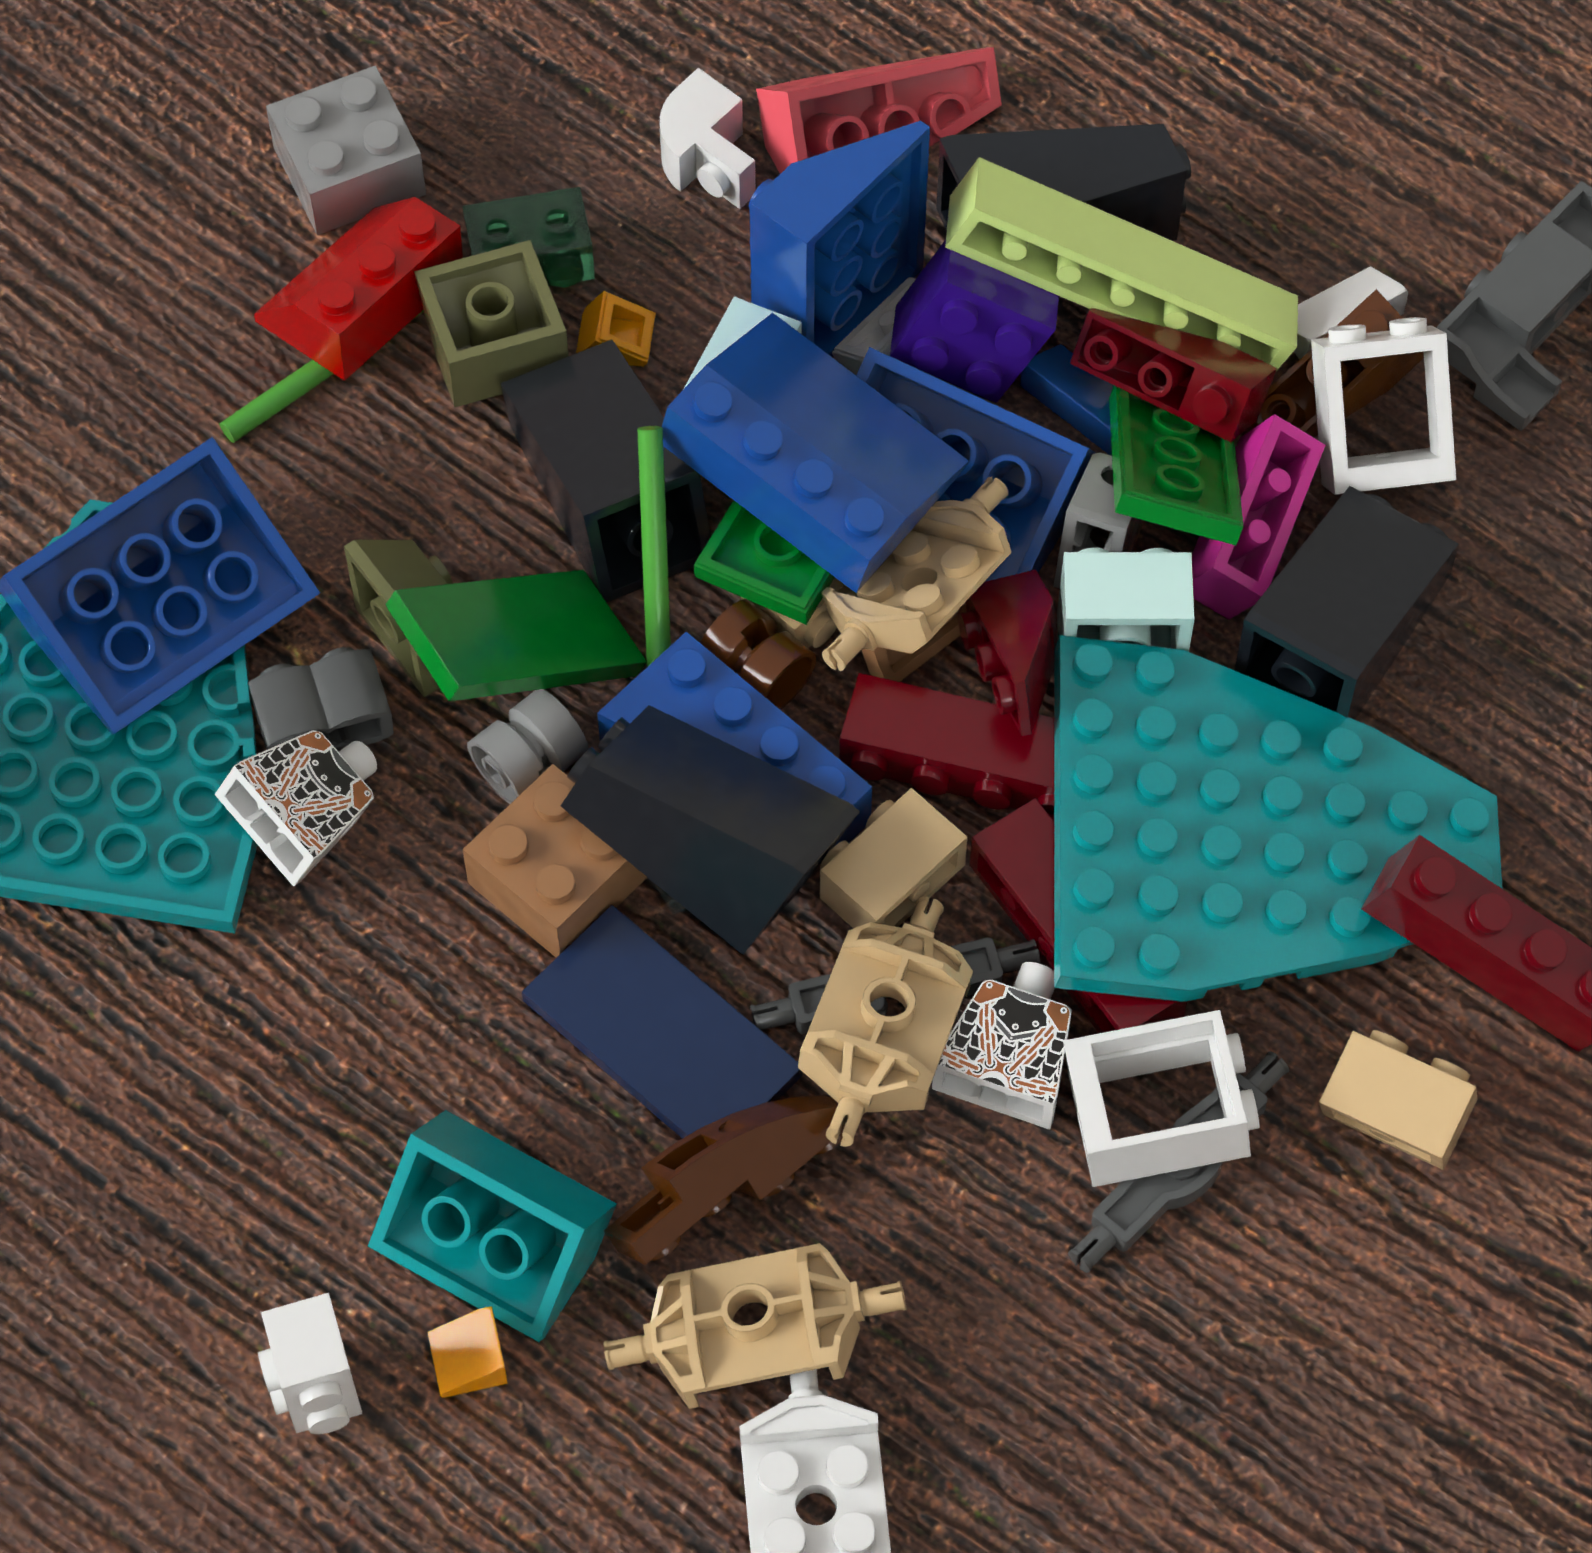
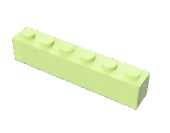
(1114, 264)

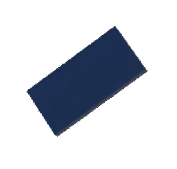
(658, 1027)

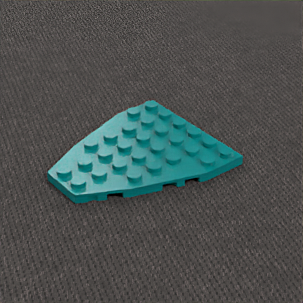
(125, 815)
(1228, 826)

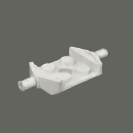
(808, 1449)

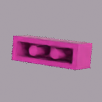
(1274, 477)

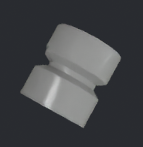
(534, 739)

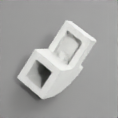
(698, 137)

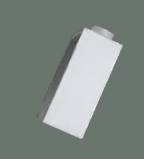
(1390, 468)
(1151, 1050)

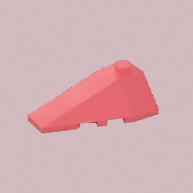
(853, 105)

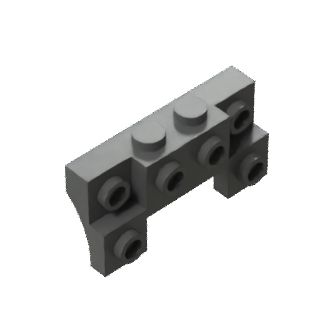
(1518, 308)

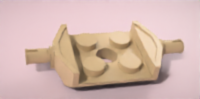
(921, 579)
(878, 1059)
(806, 1327)

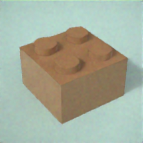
(547, 866)

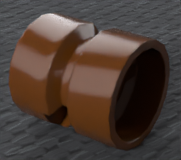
(753, 649)

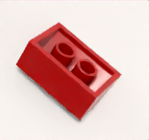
(362, 285)

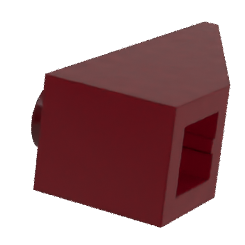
(1176, 371)
(1014, 642)

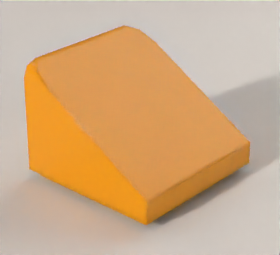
(621, 321)
(467, 1354)

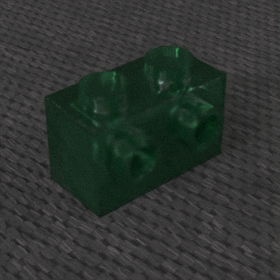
(551, 221)

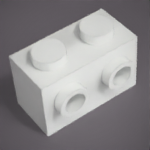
(308, 1366)

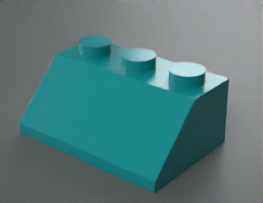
(490, 1223)

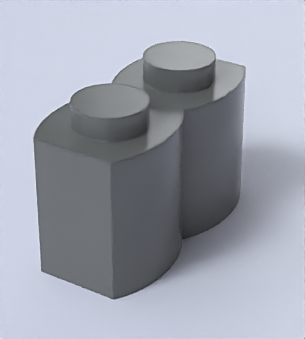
(331, 696)

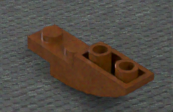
(742, 1152)

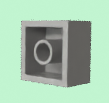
(346, 149)

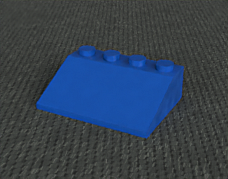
(841, 232)
(810, 449)
(1029, 459)
(158, 586)

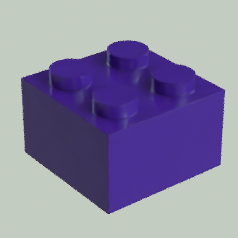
(971, 324)

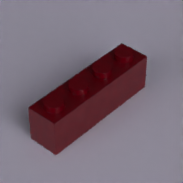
(946, 745)
(1018, 869)
(1487, 938)

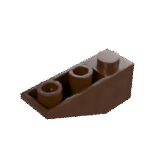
(1362, 379)

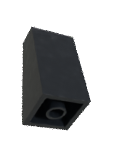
(1114, 168)
(582, 444)
(1345, 603)
(706, 820)

